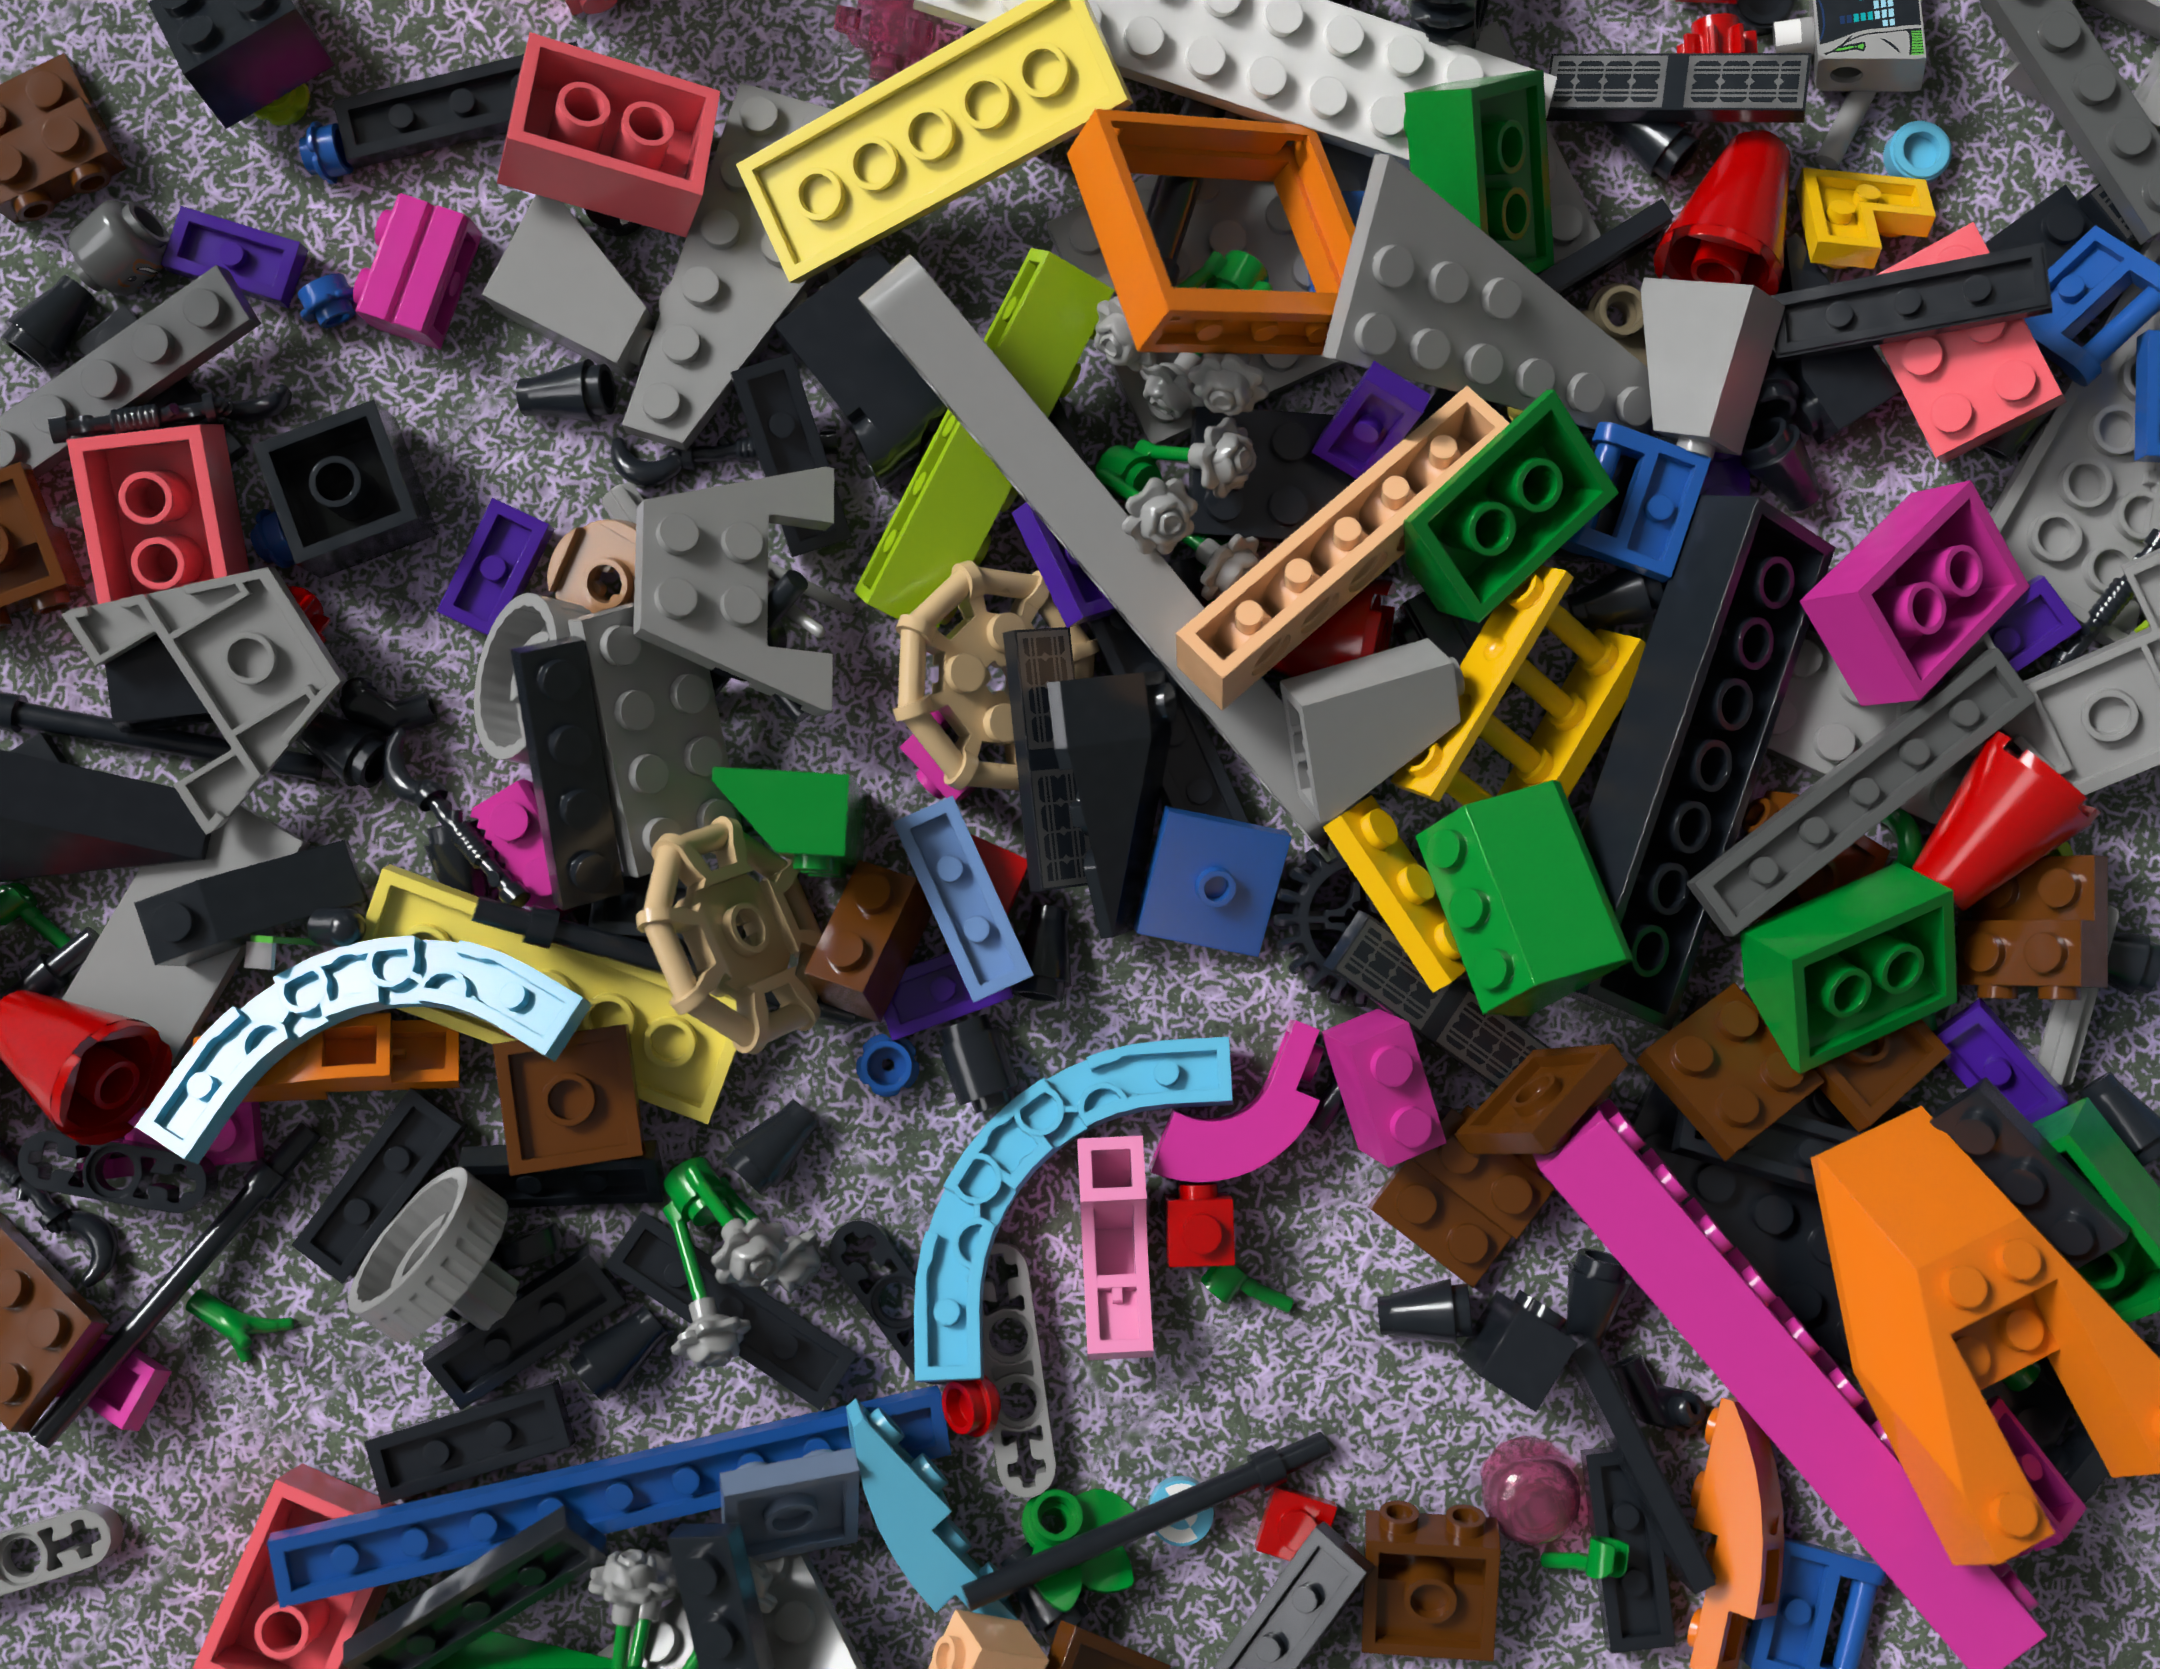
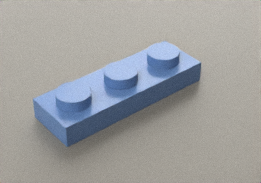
(963, 899)

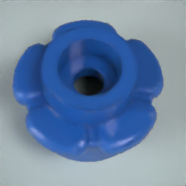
(324, 152)
(327, 300)
(270, 539)
(870, 1066)

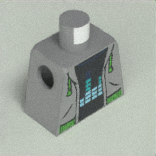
(1859, 44)

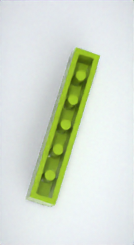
(956, 485)

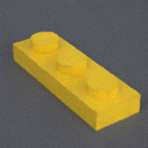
(1398, 889)

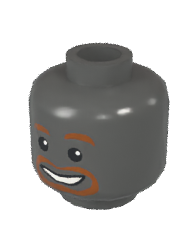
(118, 247)

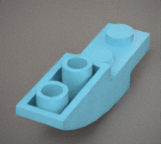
(913, 1512)

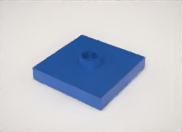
(1211, 881)

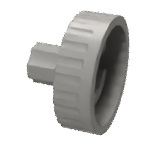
(497, 710)
(436, 1261)

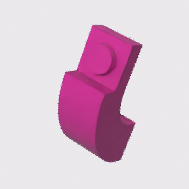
(1254, 1135)

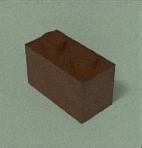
(869, 941)

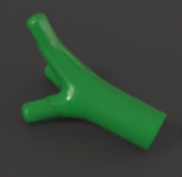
(233, 1323)

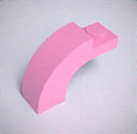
(1115, 1247)

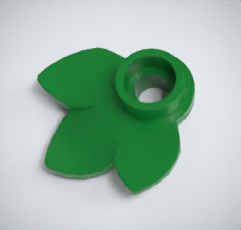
(1079, 1514)

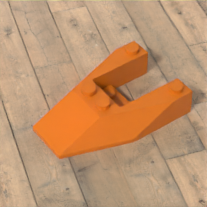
(1952, 1294)

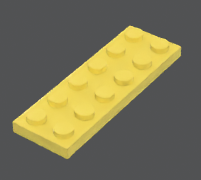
(932, 133)
(675, 1056)

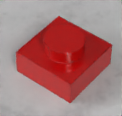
(1290, 1520)

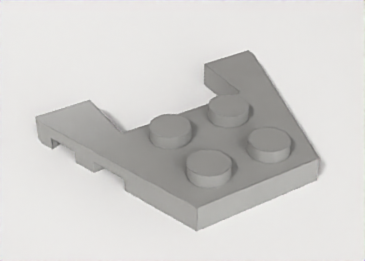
(707, 580)
(245, 658)
(2100, 711)

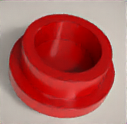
(971, 1406)

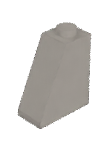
(569, 290)
(1706, 359)
(1367, 720)

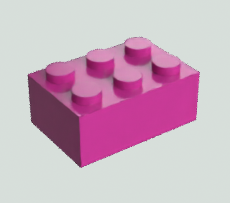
(1915, 594)

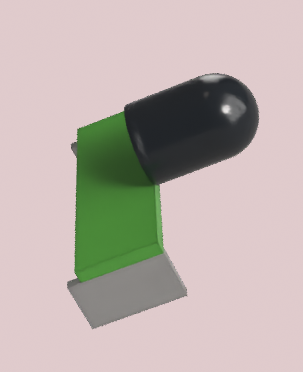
(325, 927)

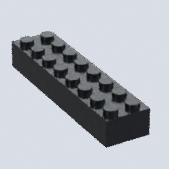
(1695, 738)

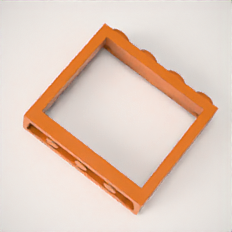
(1217, 148)

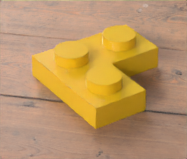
(1850, 210)

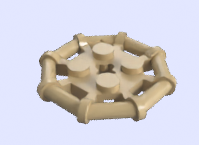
(963, 672)
(717, 901)

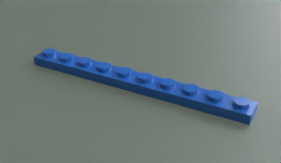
(606, 1493)

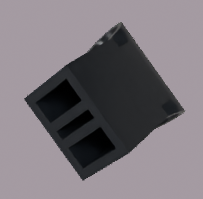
(863, 370)

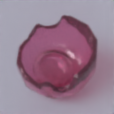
(1530, 1490)

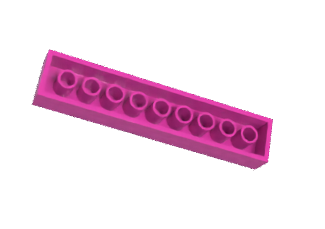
(1783, 1381)

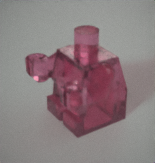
(886, 31)

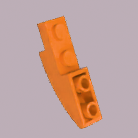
(364, 1056)
(1744, 1507)

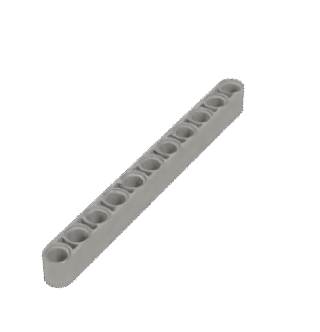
(1075, 510)

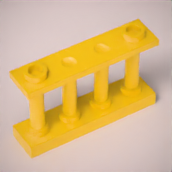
(1575, 714)

